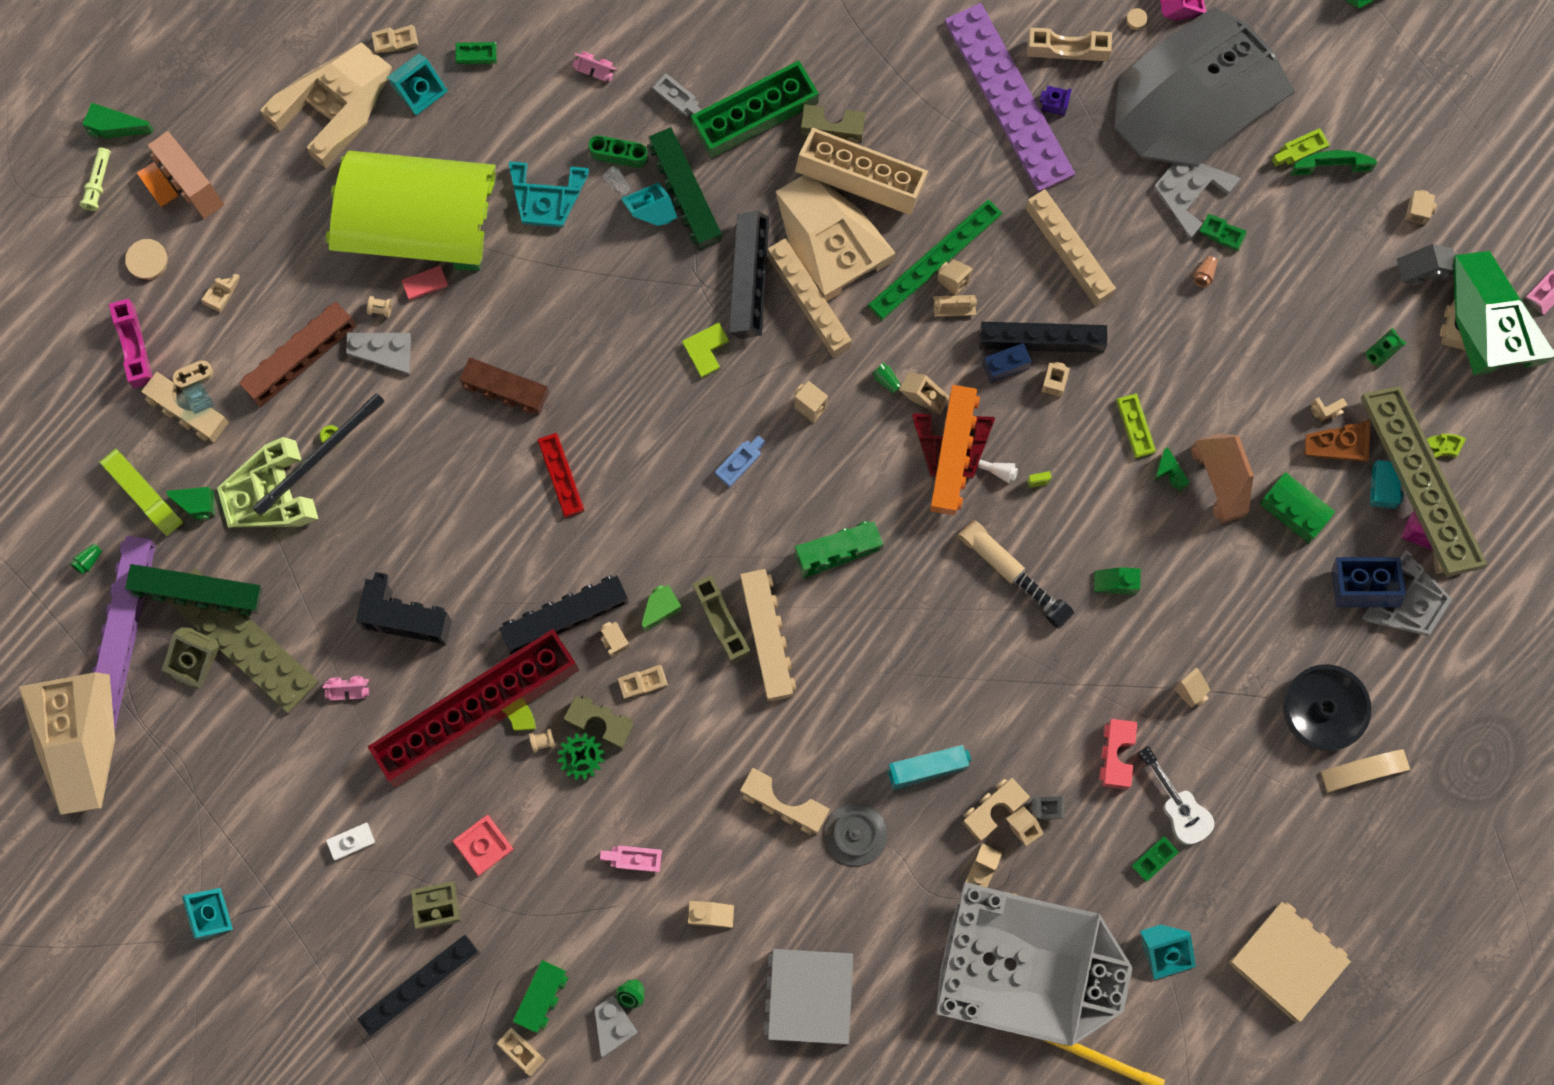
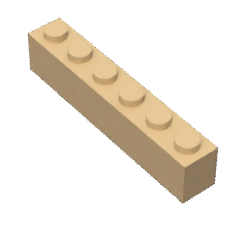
(1070, 248)
(809, 298)
(766, 635)

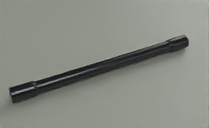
(269, 499)

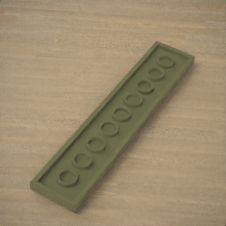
(1423, 481)

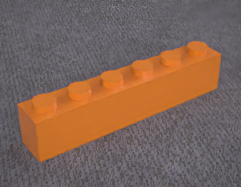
(953, 450)

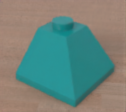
(651, 205)
(1167, 950)

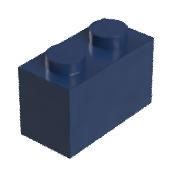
(1006, 363)

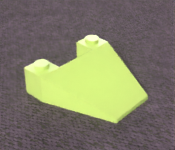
(258, 478)

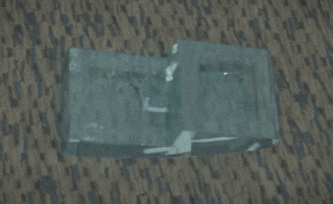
(197, 398)

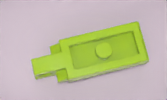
(1301, 147)

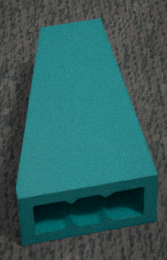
(928, 767)

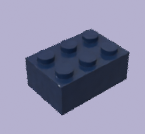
(1368, 582)

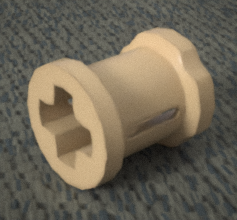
(386, 304)
(542, 740)

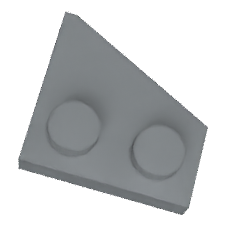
(612, 1026)

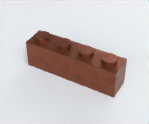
(504, 386)

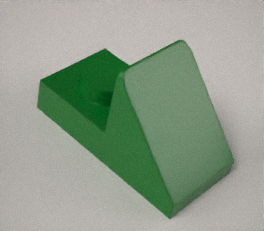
(1169, 466)

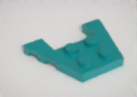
(546, 203)

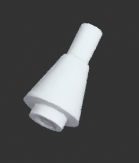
(1004, 471)

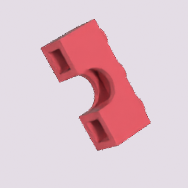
(1115, 773)

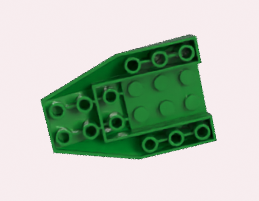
(1493, 317)

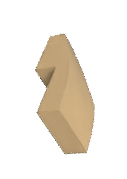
(220, 292)

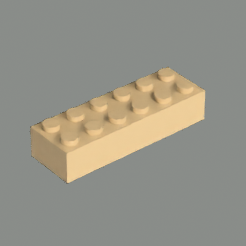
(861, 171)

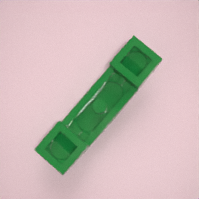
(1358, 161)

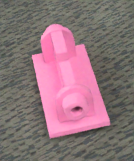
(586, 63)
(337, 688)

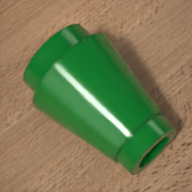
(886, 377)
(86, 559)

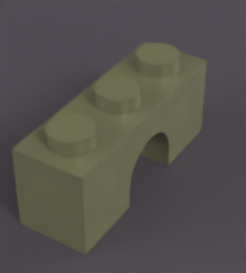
(849, 128)
(583, 712)

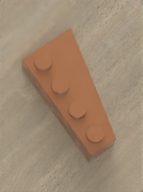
(185, 175)

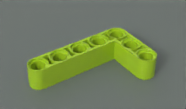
(141, 492)

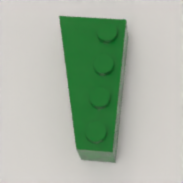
(837, 548)

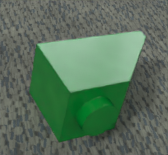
(195, 501)
(1117, 580)

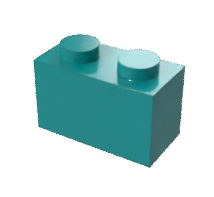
(1385, 486)

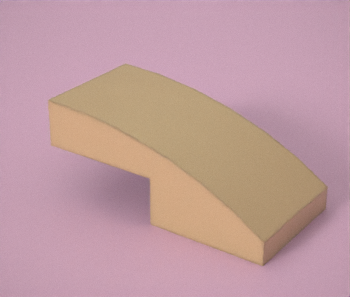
(395, 40)
(642, 682)

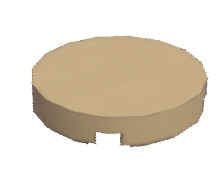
(146, 259)

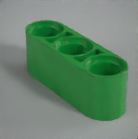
(625, 158)

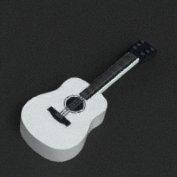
(1189, 820)

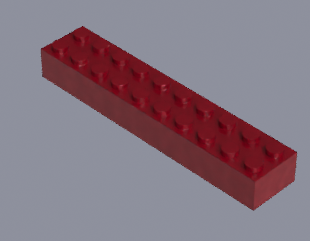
(473, 708)

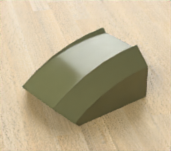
(190, 657)

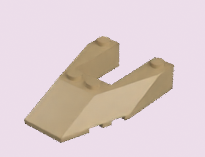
(341, 91)

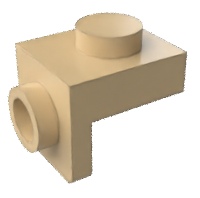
(1334, 410)

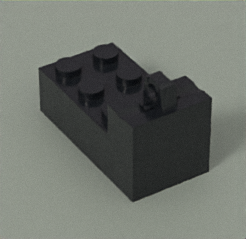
(390, 616)

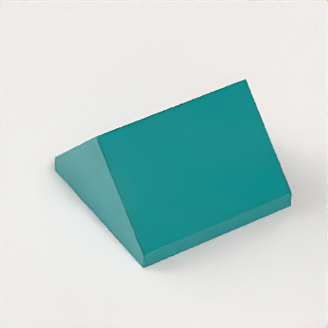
(207, 914)

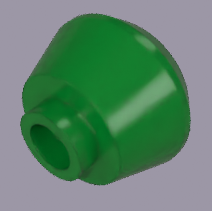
(631, 994)

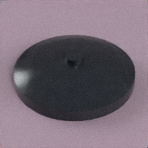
(1327, 707)

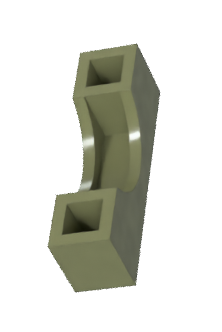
(720, 619)

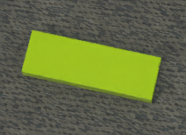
(1135, 425)

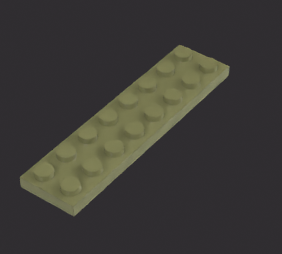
(253, 653)

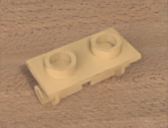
(954, 305)

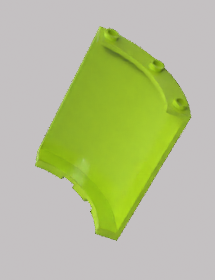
(410, 207)

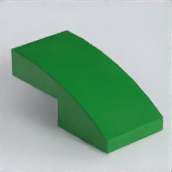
(1223, 233)
(1155, 858)

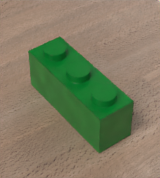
(541, 997)

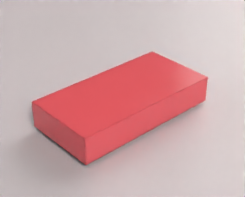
(424, 283)

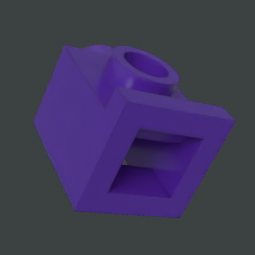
(1052, 105)

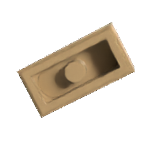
(520, 1052)

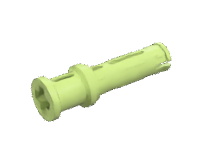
(92, 188)

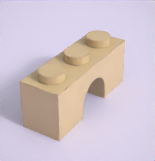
(1008, 795)

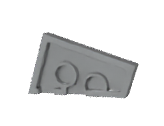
(385, 349)

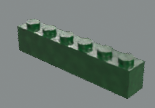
(684, 188)
(193, 589)

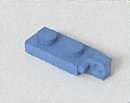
(739, 461)

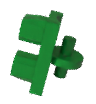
(1385, 348)

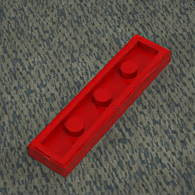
(561, 475)

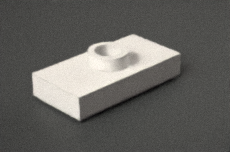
(351, 841)

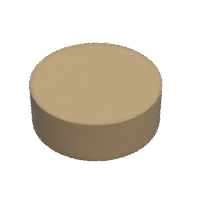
(1136, 19)

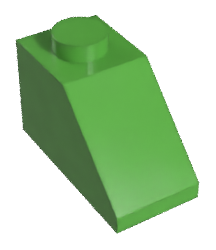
(660, 606)

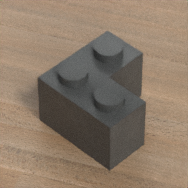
(1425, 263)

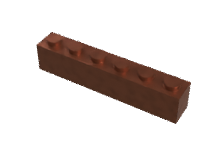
(297, 354)

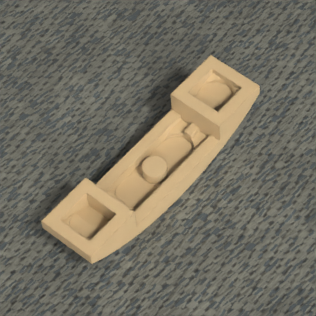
(1365, 770)

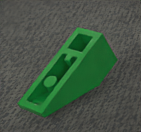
(112, 123)

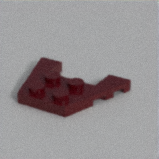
(932, 444)

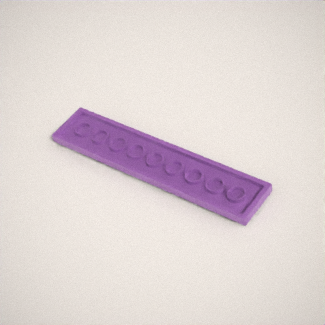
(1009, 98)

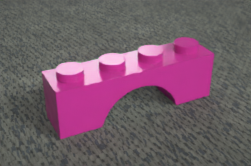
(129, 331)

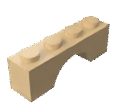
(1047, 44)
(163, 393)
(808, 815)

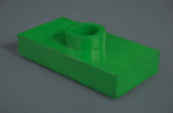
(476, 53)

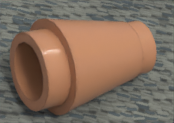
(1205, 272)

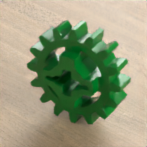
(586, 748)

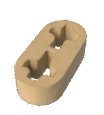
(192, 372)

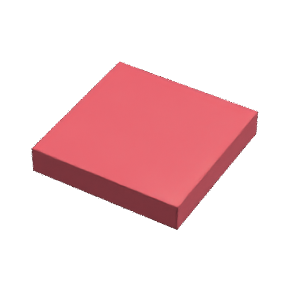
(483, 845)

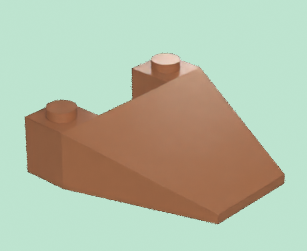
(1228, 474)

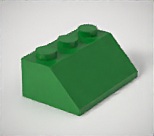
(1297, 507)

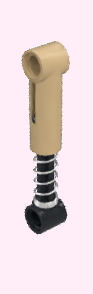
(977, 538)

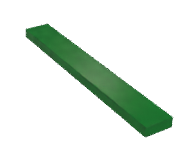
(930, 263)

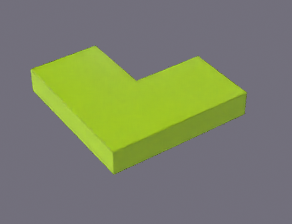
(700, 347)

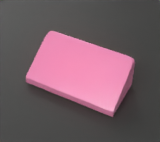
(1543, 294)

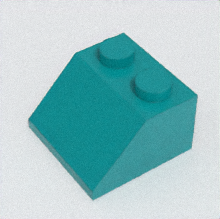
(417, 83)

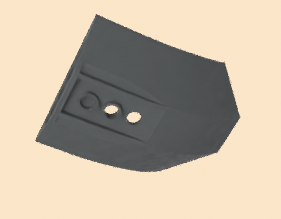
(1182, 112)

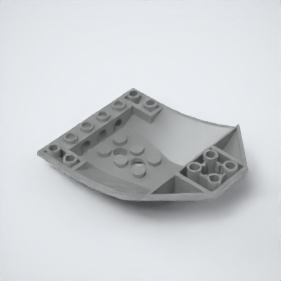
(1065, 974)

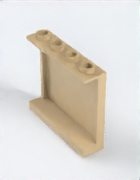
(1290, 962)

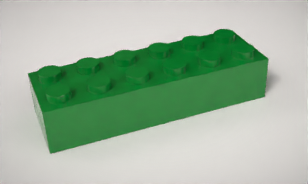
(754, 109)

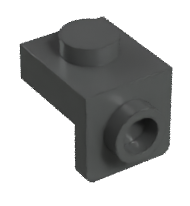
(1047, 807)

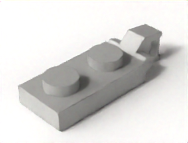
(676, 95)

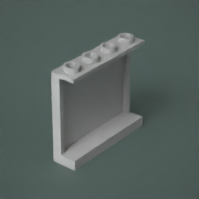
(809, 996)

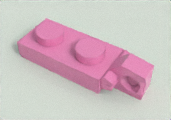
(633, 858)

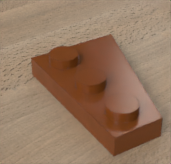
(1342, 443)

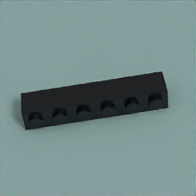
(749, 275)
(1043, 336)
(564, 614)
(418, 986)

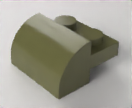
(435, 906)

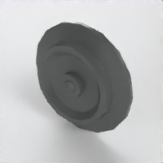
(855, 834)

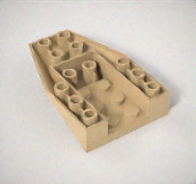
(830, 235)
(73, 737)

